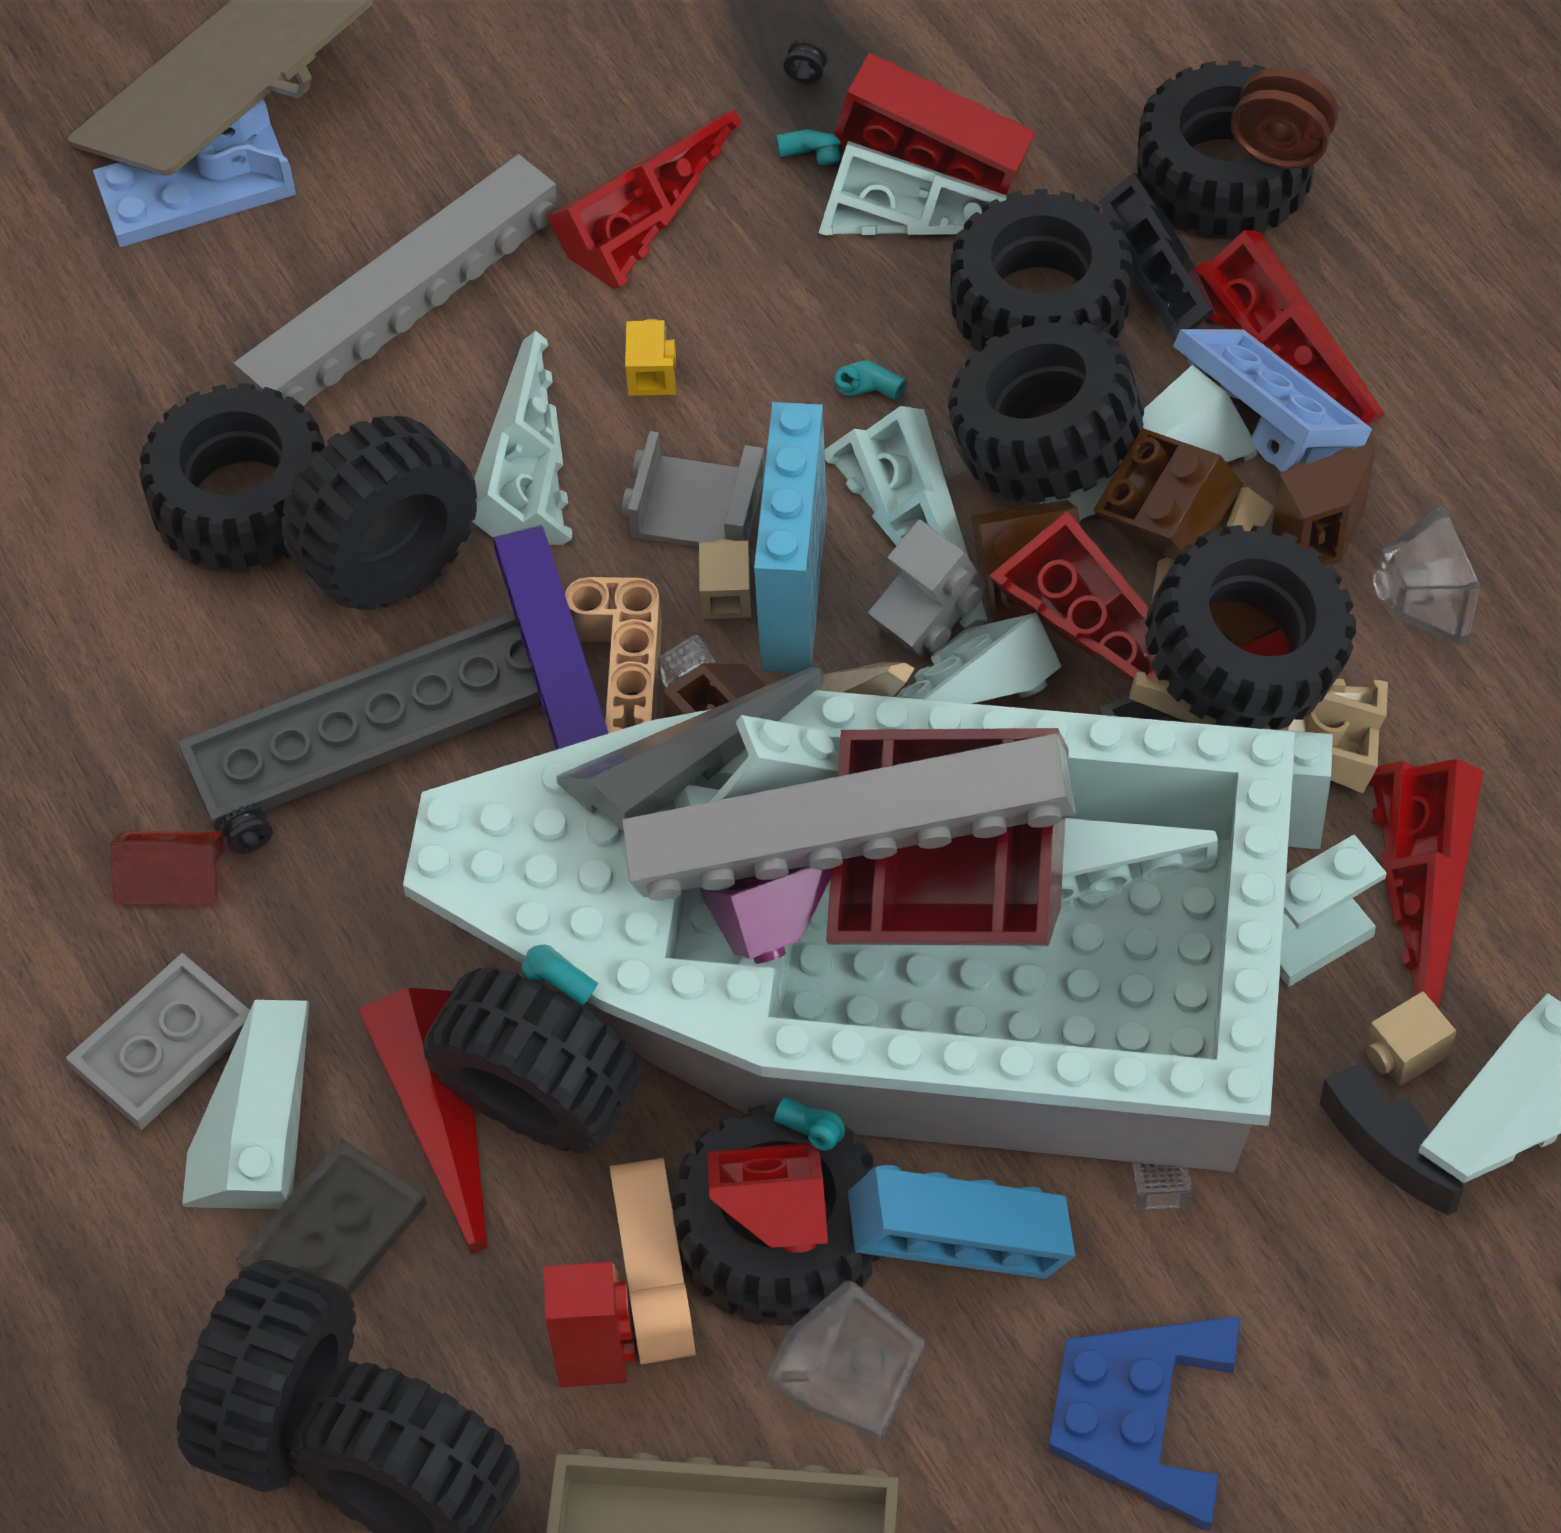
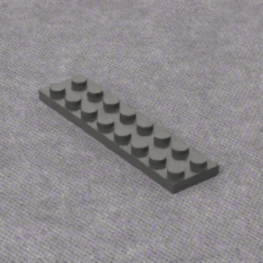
(362, 720)

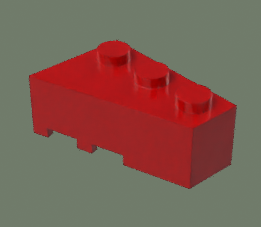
(588, 1323)

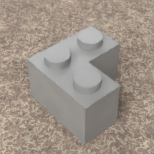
(929, 593)

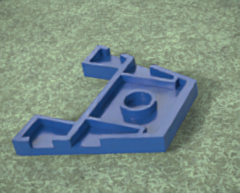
(1117, 1403)

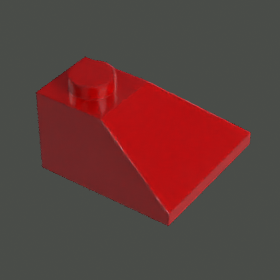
(772, 1193)

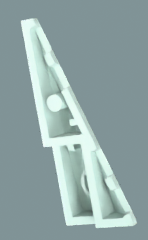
(898, 197)
(1191, 412)
(522, 455)
(901, 480)

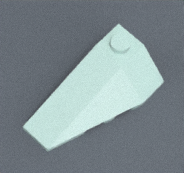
(988, 663)
(1111, 854)
(1508, 1103)
(251, 1125)

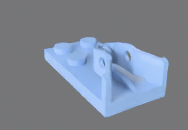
(226, 177)
(1291, 407)

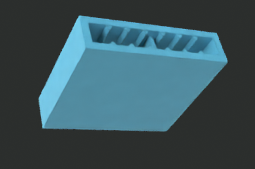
(791, 537)

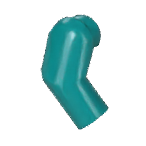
(809, 141)
(869, 377)
(547, 964)
(820, 1125)

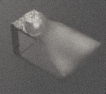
(1430, 579)
(847, 1361)

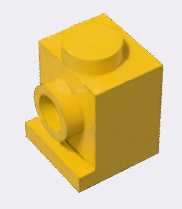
(649, 359)

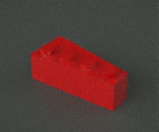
(931, 126)
(1080, 597)

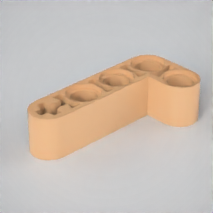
(627, 631)
(652, 1261)

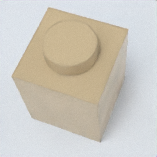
(724, 579)
(1410, 1039)

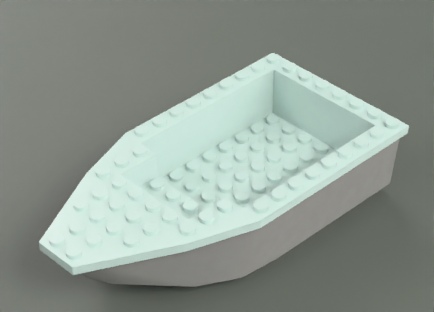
(1113, 1043)

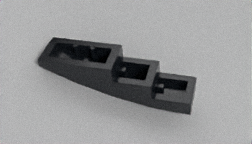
(1158, 256)

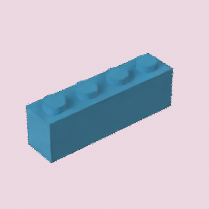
(960, 1222)

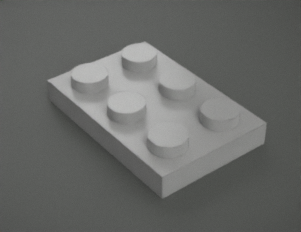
(160, 1041)

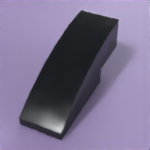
(1388, 1137)

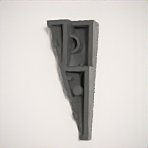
(658, 767)

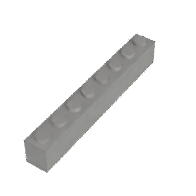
(402, 284)
(849, 817)

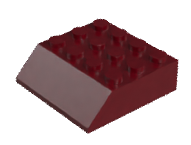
(956, 894)

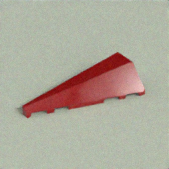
(620, 218)
(1258, 295)
(1427, 839)
(435, 1114)

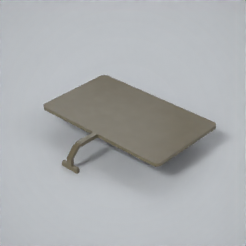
(214, 80)

